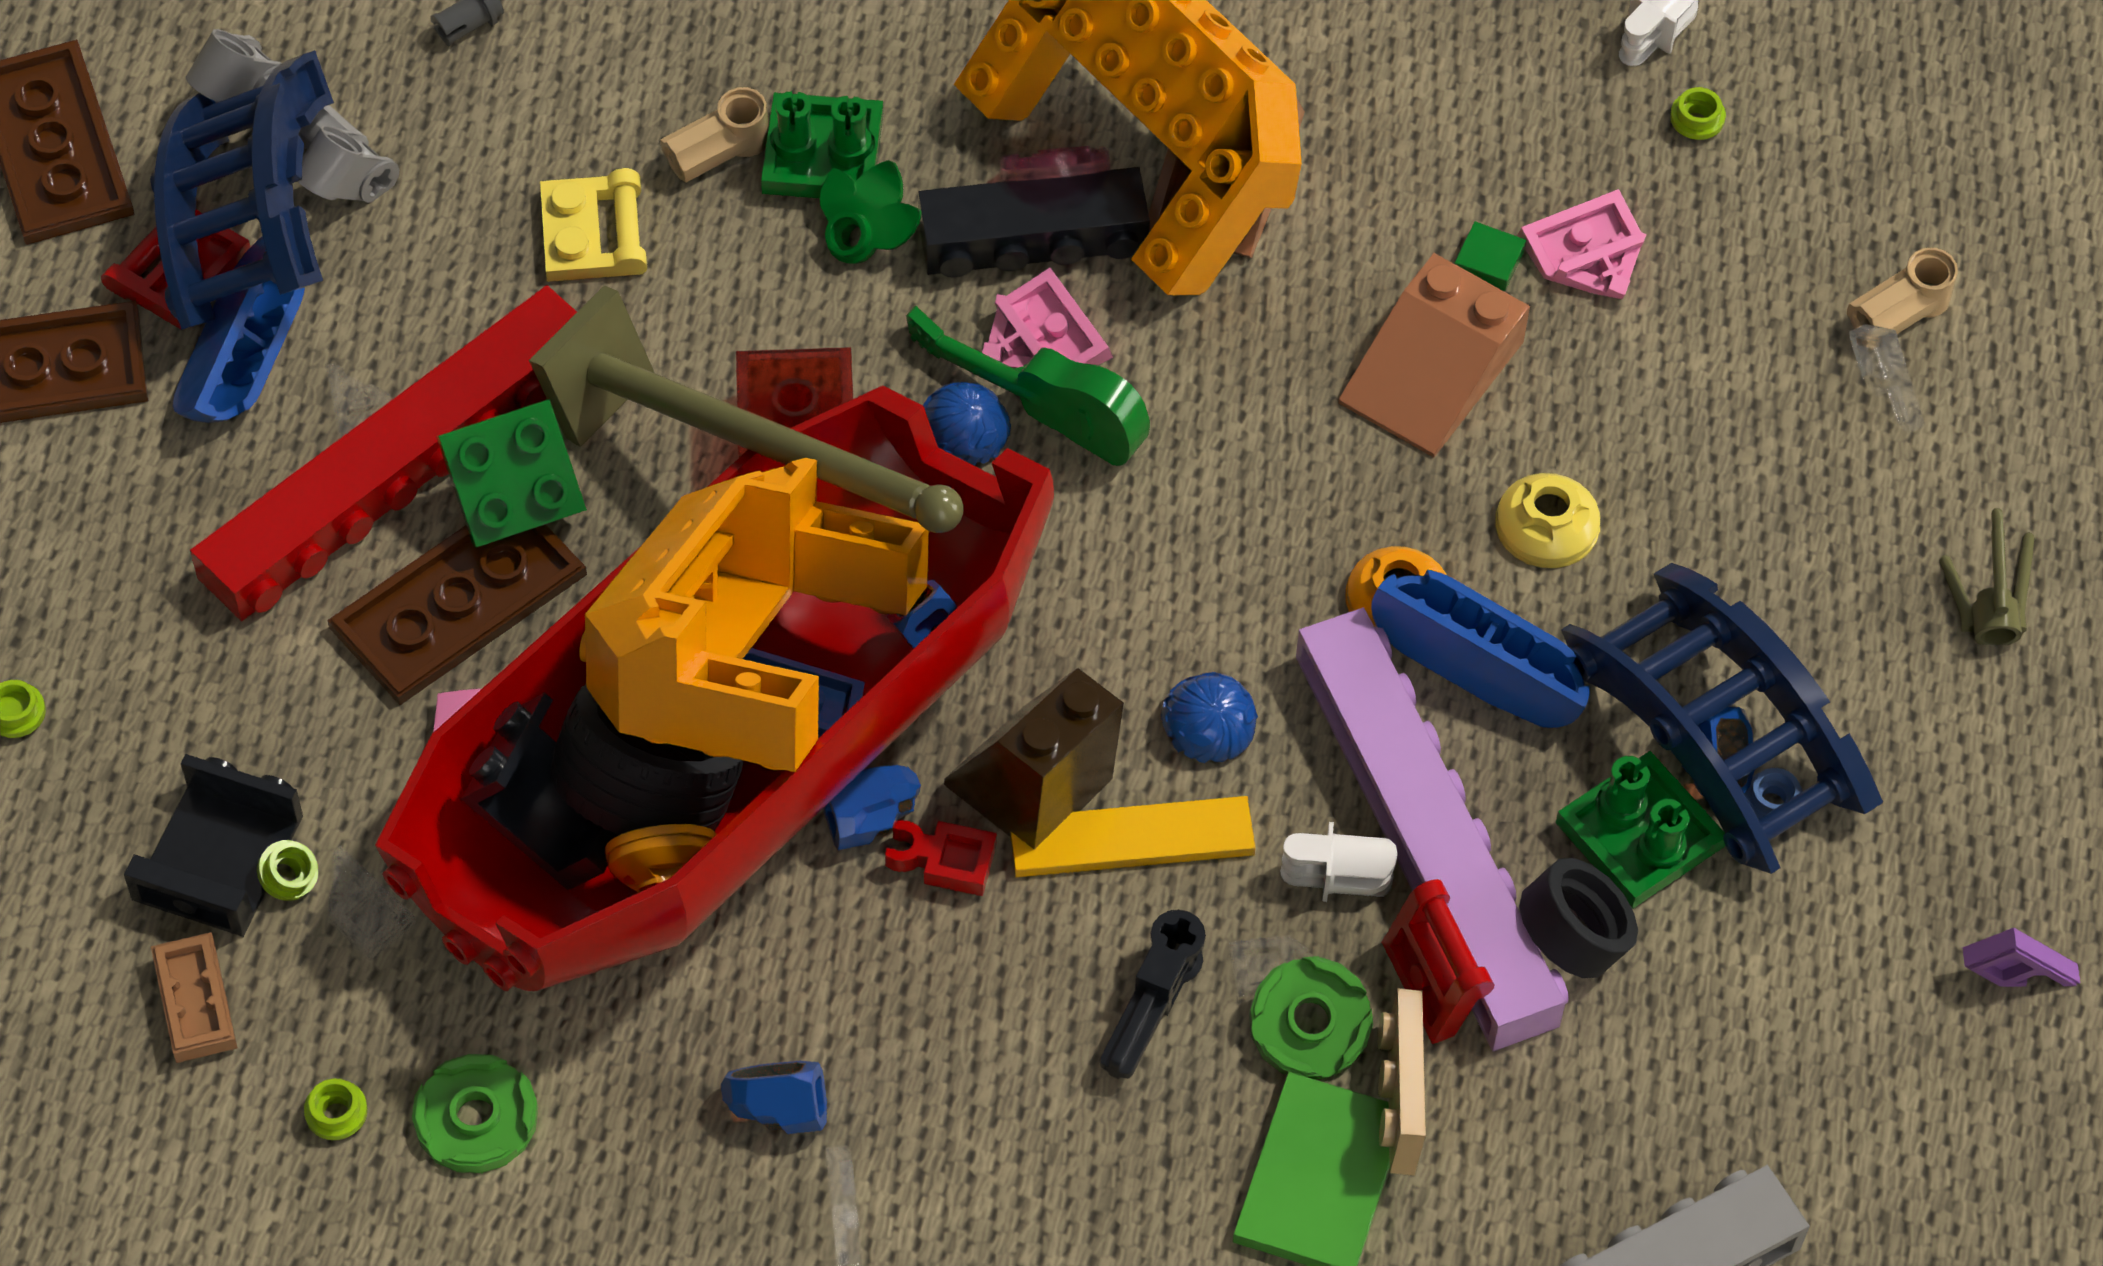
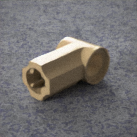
(719, 135)
(1904, 297)

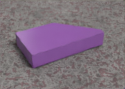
(2014, 957)

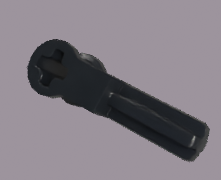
(1155, 988)

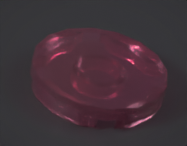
(1055, 163)

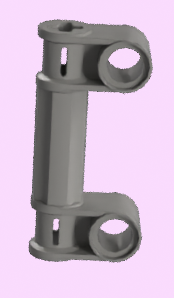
(337, 154)

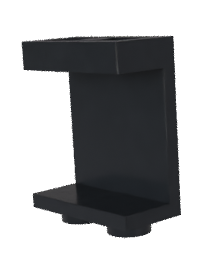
(518, 798)
(214, 844)

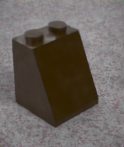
(1044, 759)

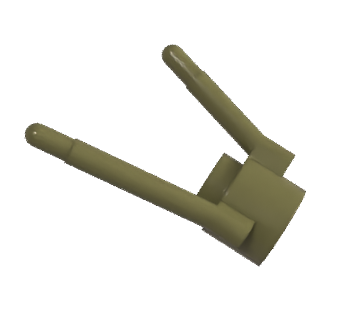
(1995, 614)

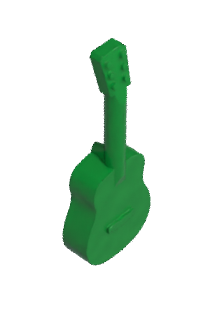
(1069, 396)

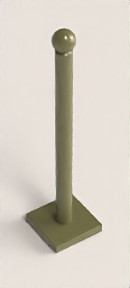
(601, 364)

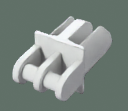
(1652, 26)
(1339, 863)

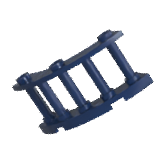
(275, 153)
(1766, 667)

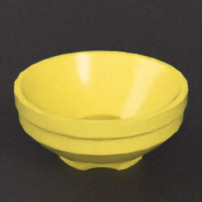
(1543, 538)

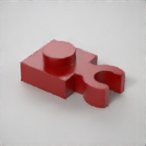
(952, 858)

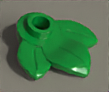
(871, 205)

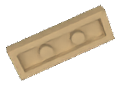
(1403, 1081)

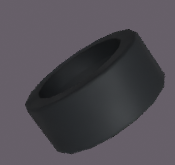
(1558, 931)

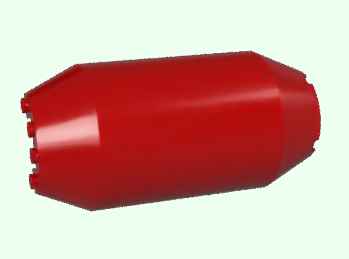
(538, 933)

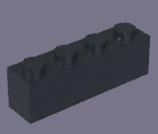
(1033, 222)

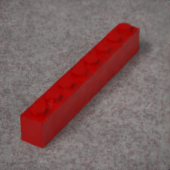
(375, 463)

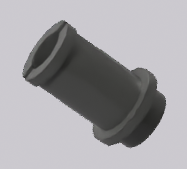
(465, 17)

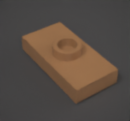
(194, 997)

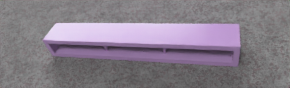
(1427, 819)

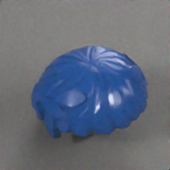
(968, 421)
(1209, 717)

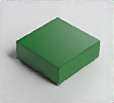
(1491, 254)

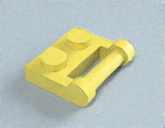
(573, 227)

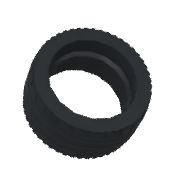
(634, 782)

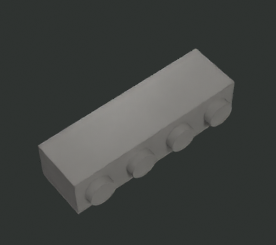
(1739, 1224)

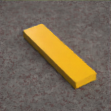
(1140, 837)

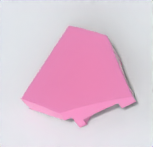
(1587, 245)
(1041, 317)

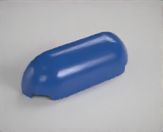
(236, 349)
(1481, 647)

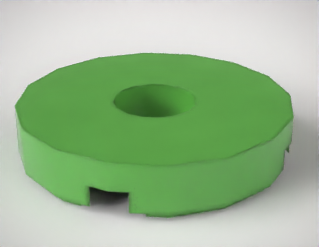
(1315, 982)
(482, 1145)

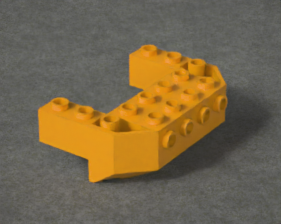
(1189, 84)
(706, 585)

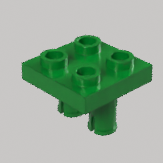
(818, 134)
(511, 473)
(1641, 827)

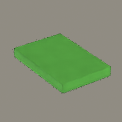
(1316, 1176)

